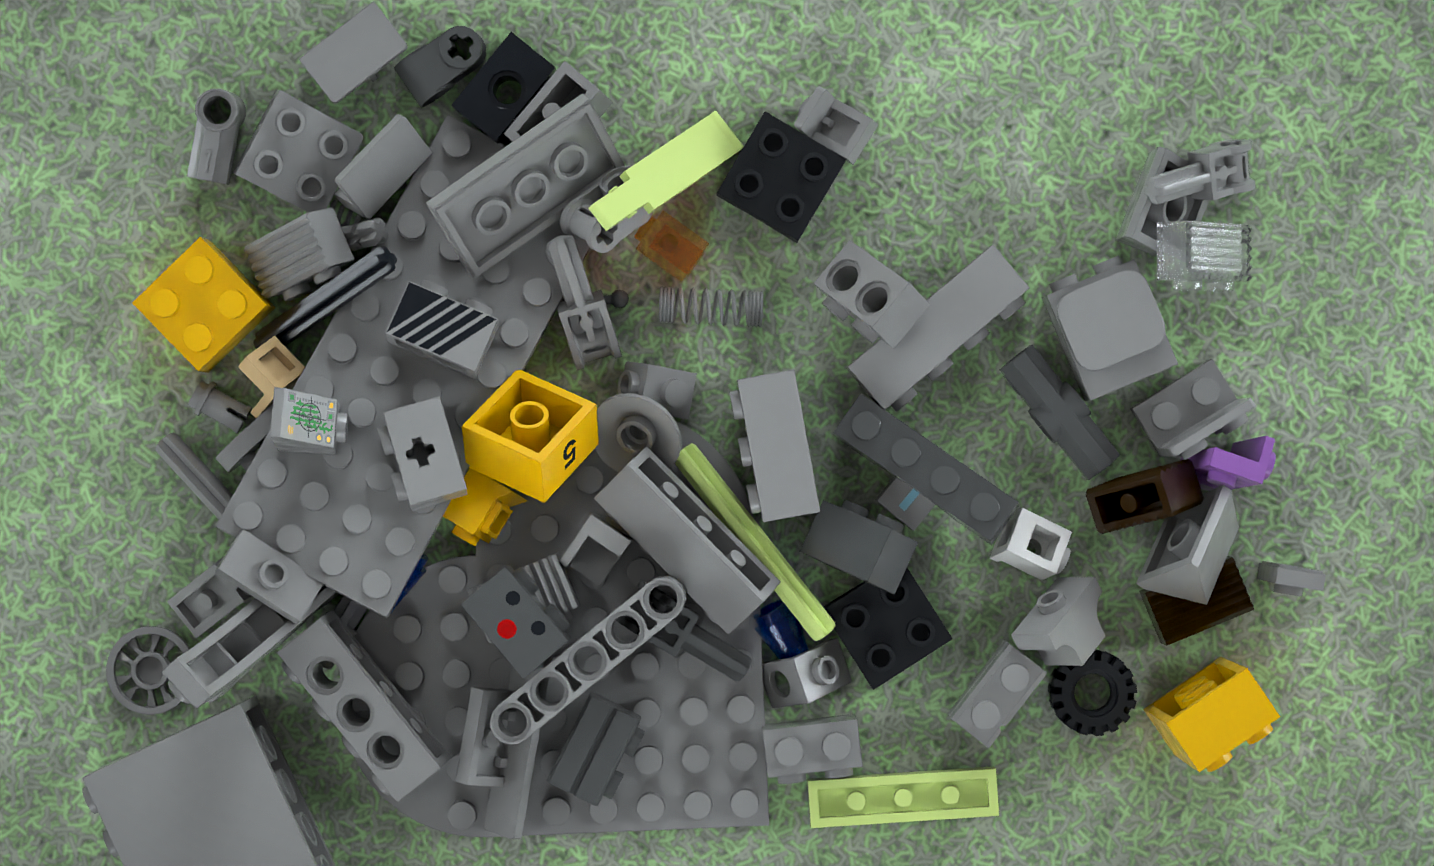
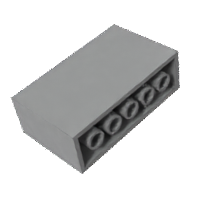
(208, 799)

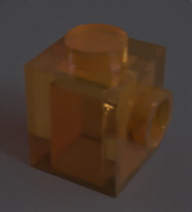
(670, 246)

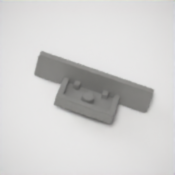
(498, 764)

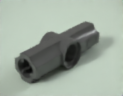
(1059, 412)

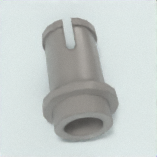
(217, 406)

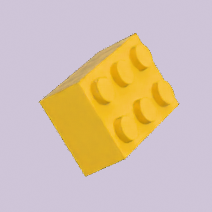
(1213, 714)

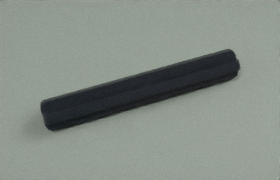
(329, 297)

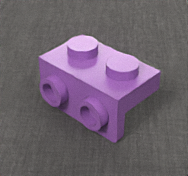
(1243, 466)

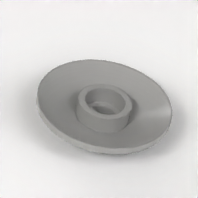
(622, 440)

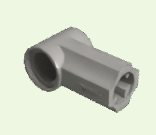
(215, 143)

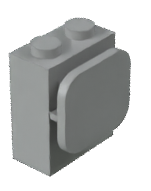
(1109, 327)

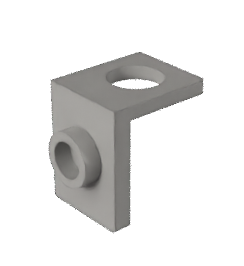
(808, 673)

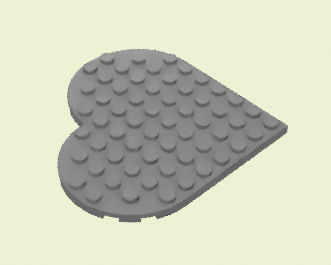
(702, 729)

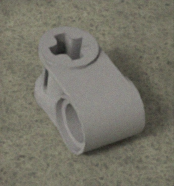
(587, 227)

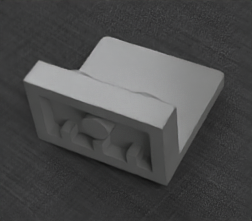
(298, 153)
(1191, 410)

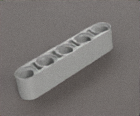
(572, 677)

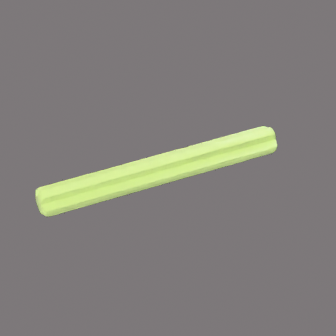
(741, 523)

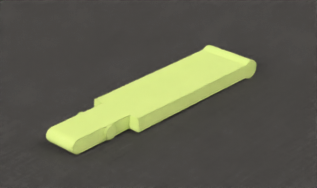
(668, 171)

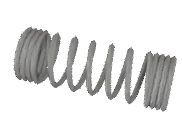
(753, 306)

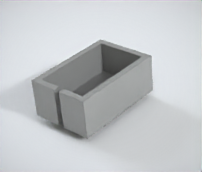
(775, 446)

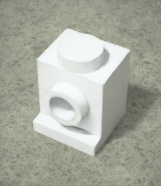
(1047, 537)

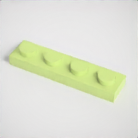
(903, 797)

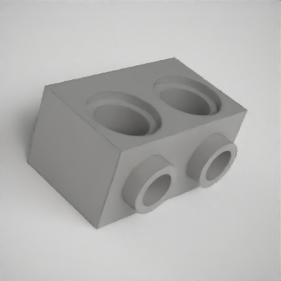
(870, 294)

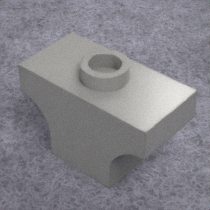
(1063, 622)

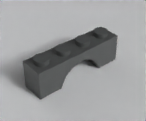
(926, 469)

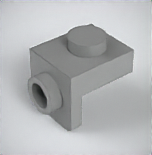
(835, 124)
(664, 385)

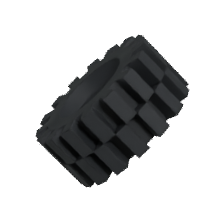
(1102, 719)

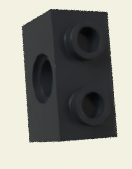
(510, 62)

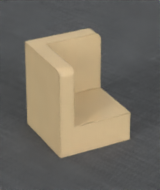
(271, 367)

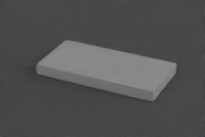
(524, 186)

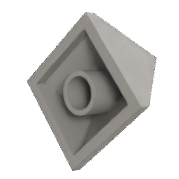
(1140, 220)
(1192, 549)

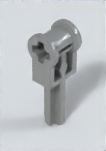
(1210, 174)
(583, 311)

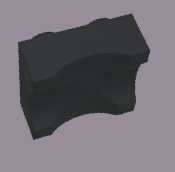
(781, 177)
(887, 629)

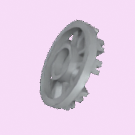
(145, 669)

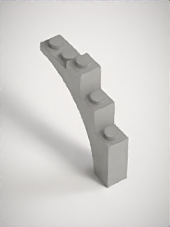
(233, 650)

